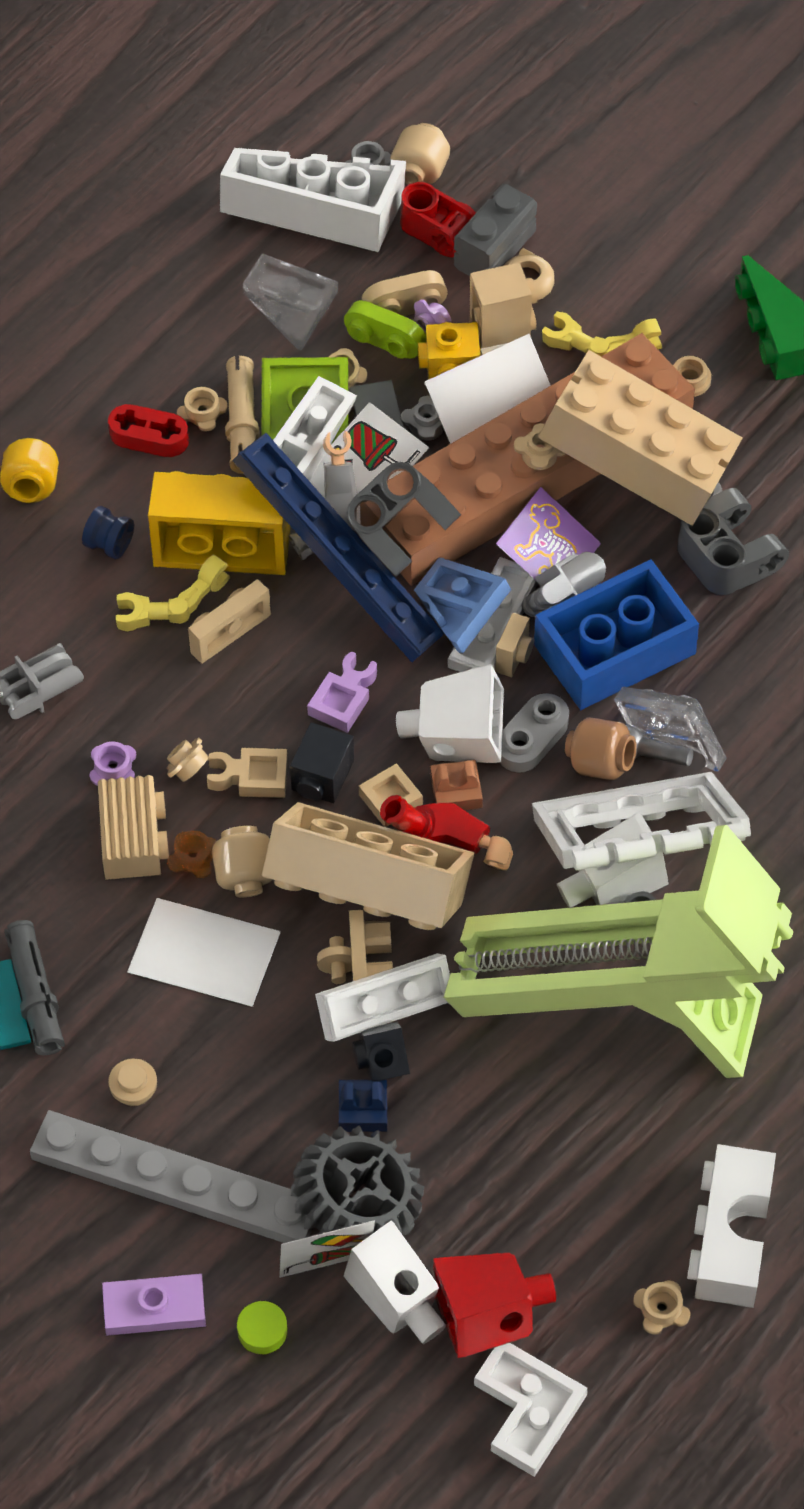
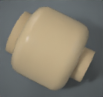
(424, 151)
(240, 860)

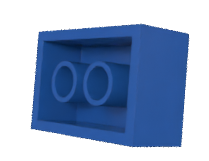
(616, 634)

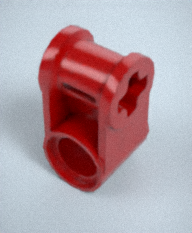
(433, 216)

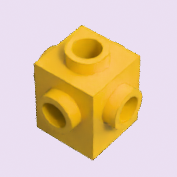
(448, 346)

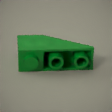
(776, 317)

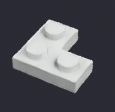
(541, 1403)

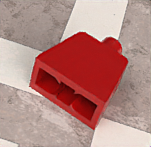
(488, 1300)

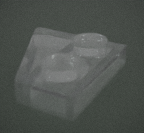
(289, 297)
(672, 721)

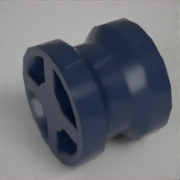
(108, 532)

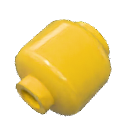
(29, 470)

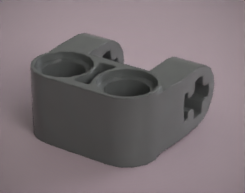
(391, 505)
(718, 554)

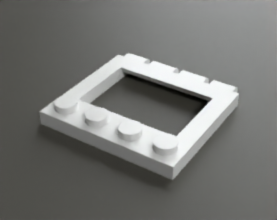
(607, 808)

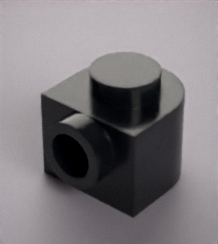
(381, 1052)

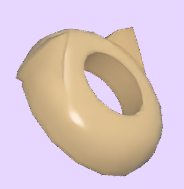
(545, 281)

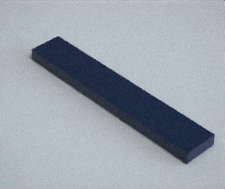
(338, 547)

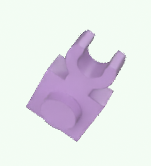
(344, 697)

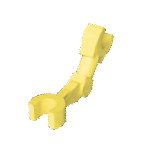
(572, 336)
(175, 610)

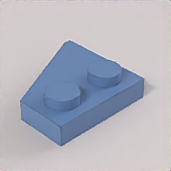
(461, 599)

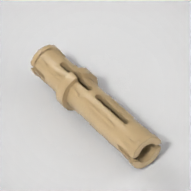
(242, 427)

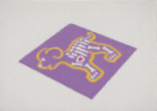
(545, 535)

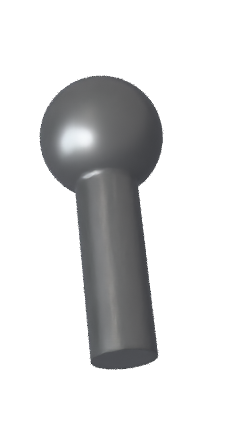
(660, 750)

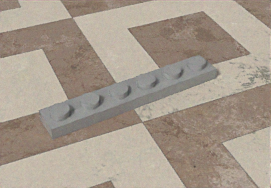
(168, 1177)

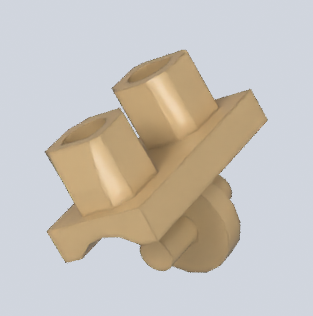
(366, 938)

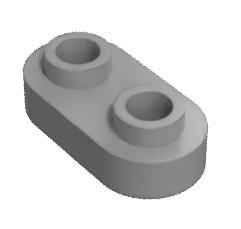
(536, 730)

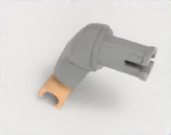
(338, 485)

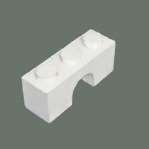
(727, 1263)

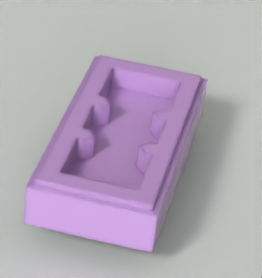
(153, 1304)

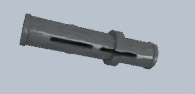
(37, 1002)

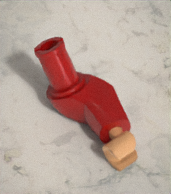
(447, 825)

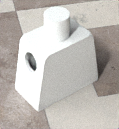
(458, 717)
(617, 880)
(382, 1270)

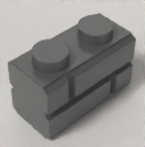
(495, 231)

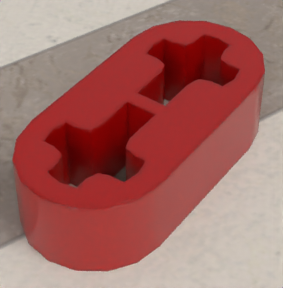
(148, 430)

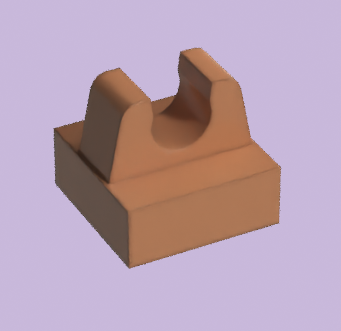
(457, 784)

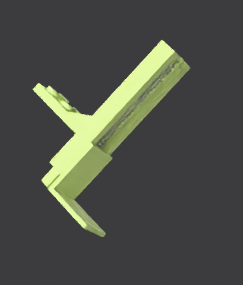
(698, 968)

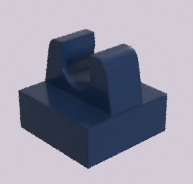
(363, 1105)

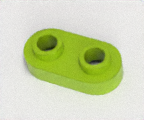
(384, 329)

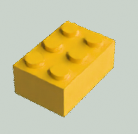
(217, 516)

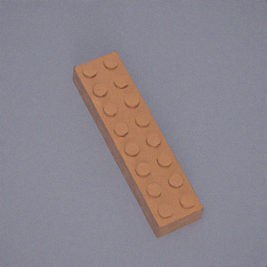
(491, 480)

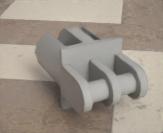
(565, 581)
(37, 678)

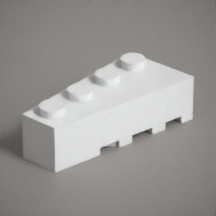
(314, 195)

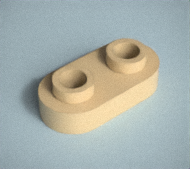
(402, 292)

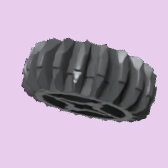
(343, 1166)

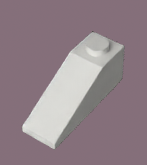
(316, 415)

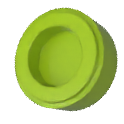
(262, 1327)

